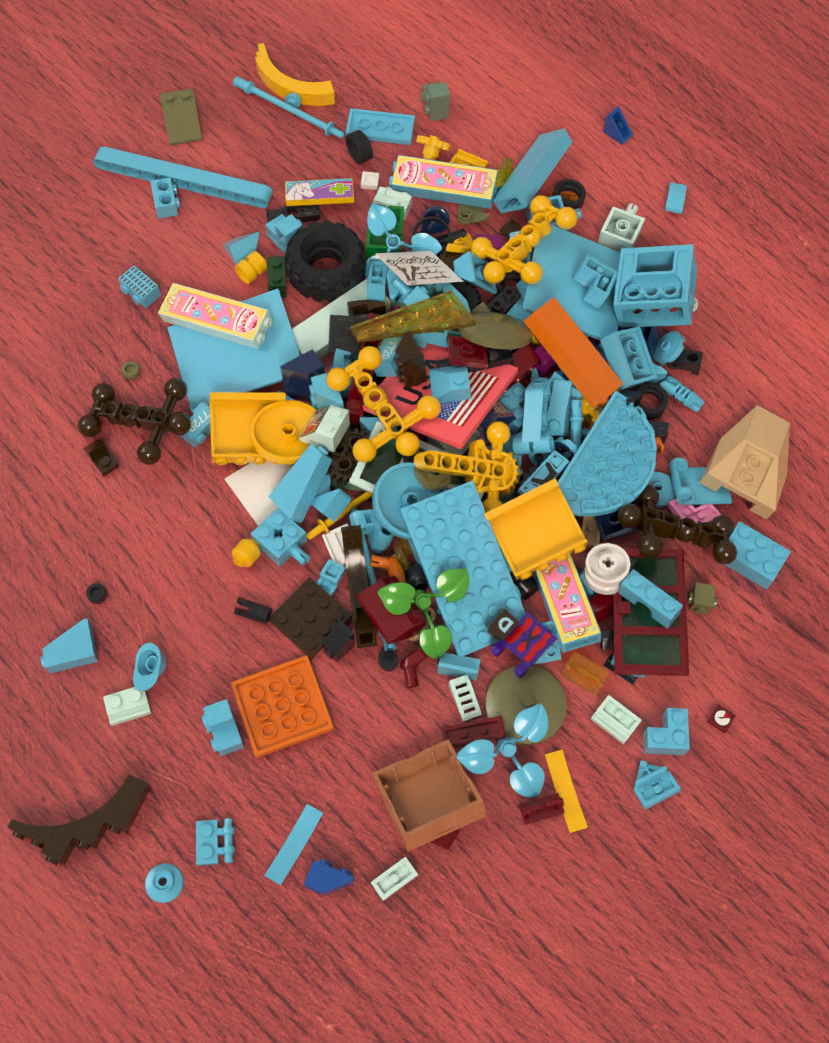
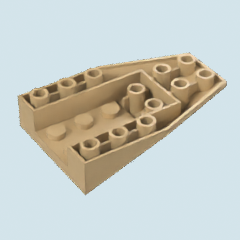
(752, 460)

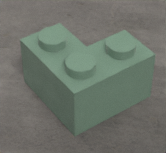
(436, 100)

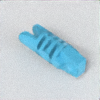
(680, 392)

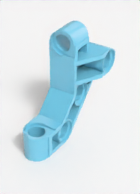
(536, 434)
(378, 536)

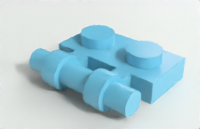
(208, 843)

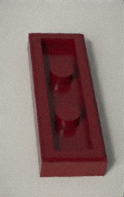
(468, 732)

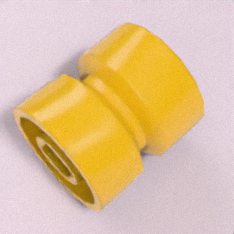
(251, 267)

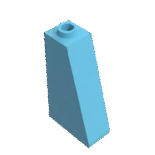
(301, 483)

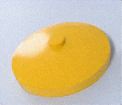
(278, 428)

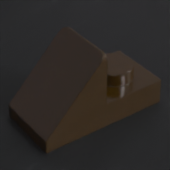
(101, 457)

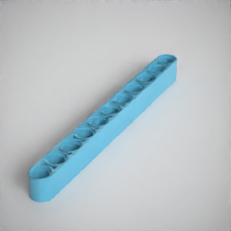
(184, 177)

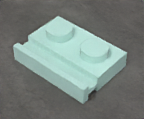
(126, 705)
(616, 719)

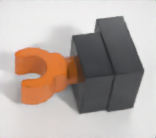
(661, 433)

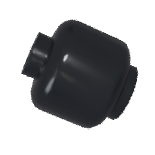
(416, 577)

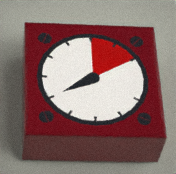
(721, 718)

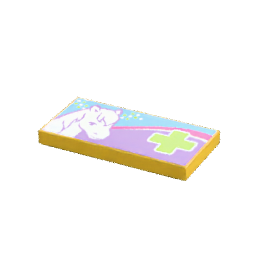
(319, 192)

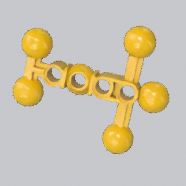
(517, 248)
(406, 442)

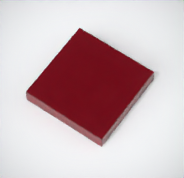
(466, 353)

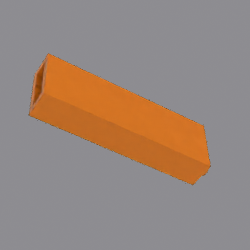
(573, 353)

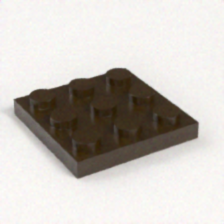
(309, 617)

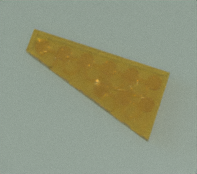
(426, 316)

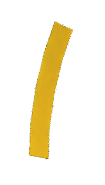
(564, 786)

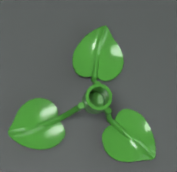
(399, 596)

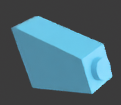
(71, 649)

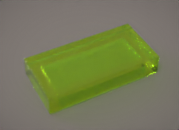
(504, 172)

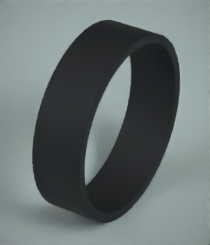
(432, 218)

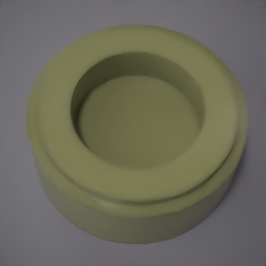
(131, 370)

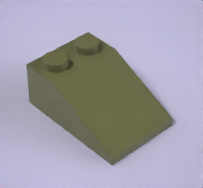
(181, 117)

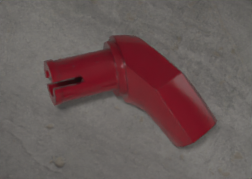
(410, 664)

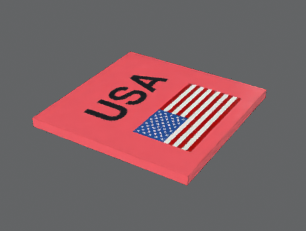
(457, 418)

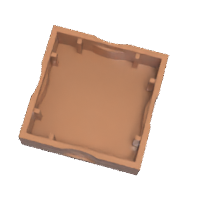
(429, 795)

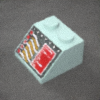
(326, 427)

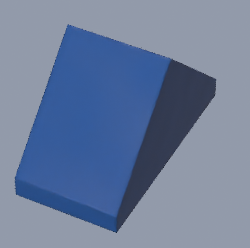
(617, 126)

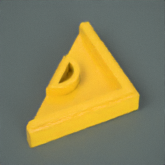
(460, 245)

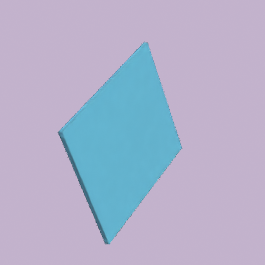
(560, 257)
(226, 366)

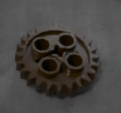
(343, 459)

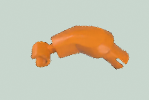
(390, 564)

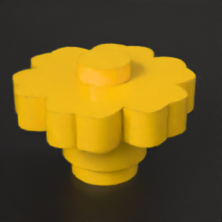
(432, 146)

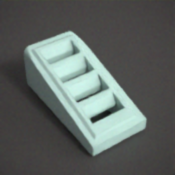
(458, 700)

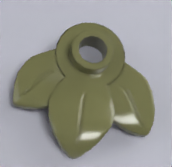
(470, 214)

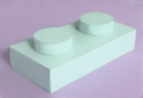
(394, 879)

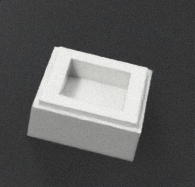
(370, 180)

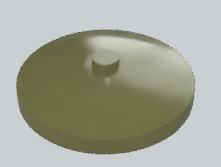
(497, 331)
(511, 694)

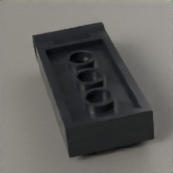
(340, 333)

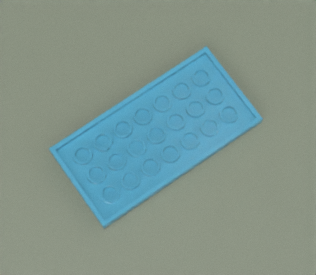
(455, 534)

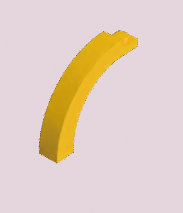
(310, 92)

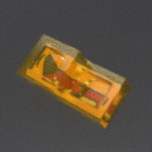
(402, 549)

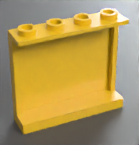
(231, 423)
(536, 530)

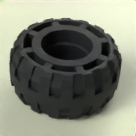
(320, 242)

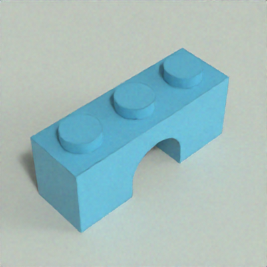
(639, 589)

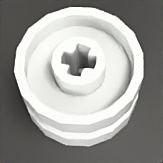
(606, 568)

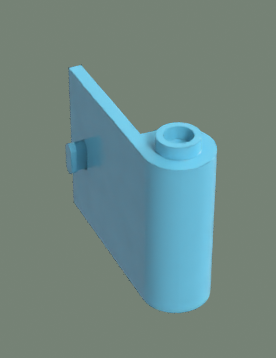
(689, 490)

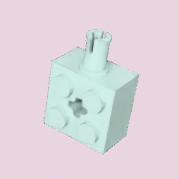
(621, 228)

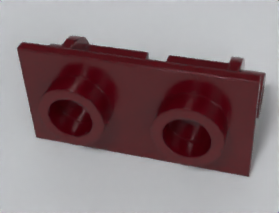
(542, 808)

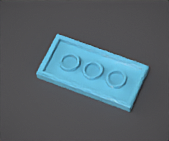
(382, 126)

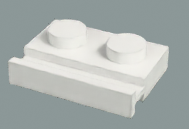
(335, 545)

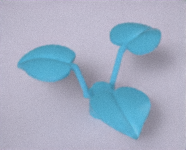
(382, 220)
(529, 778)

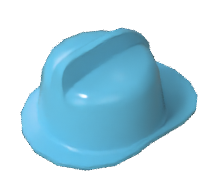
(148, 666)

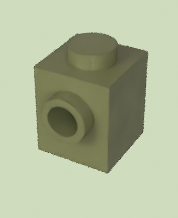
(702, 598)

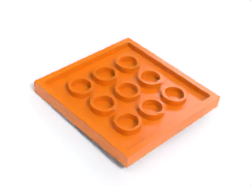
(281, 706)

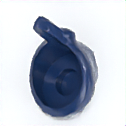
(432, 226)

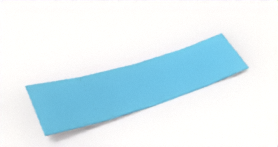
(294, 844)

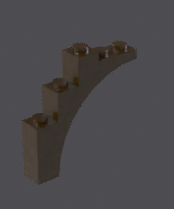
(88, 831)

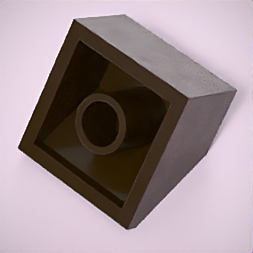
(410, 362)

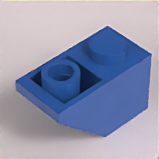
(325, 879)

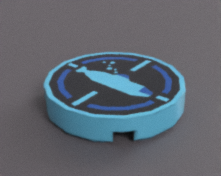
(565, 448)

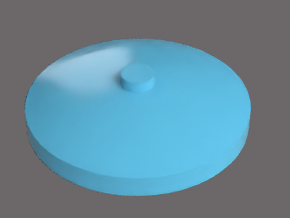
(397, 490)

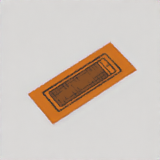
(565, 195)

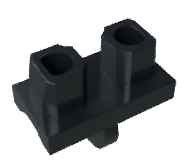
(504, 300)

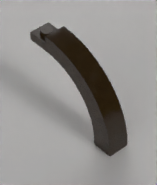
(357, 582)

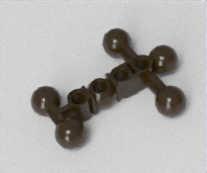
(129, 415)
(662, 524)

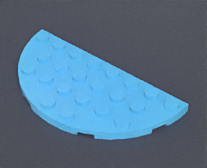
(611, 462)

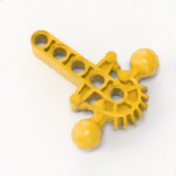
(506, 469)

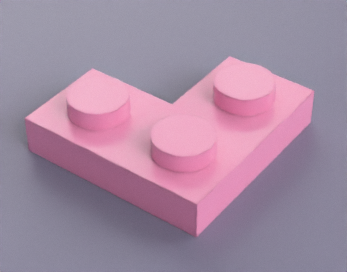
(703, 513)

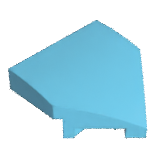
(654, 785)

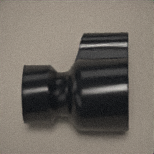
(526, 587)

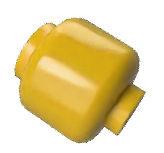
(246, 553)

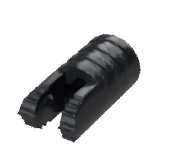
(256, 611)

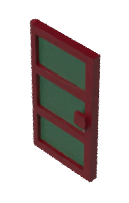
(640, 641)

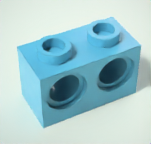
(164, 197)

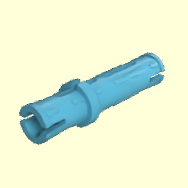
(576, 422)

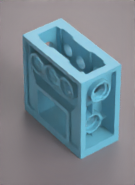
(656, 280)

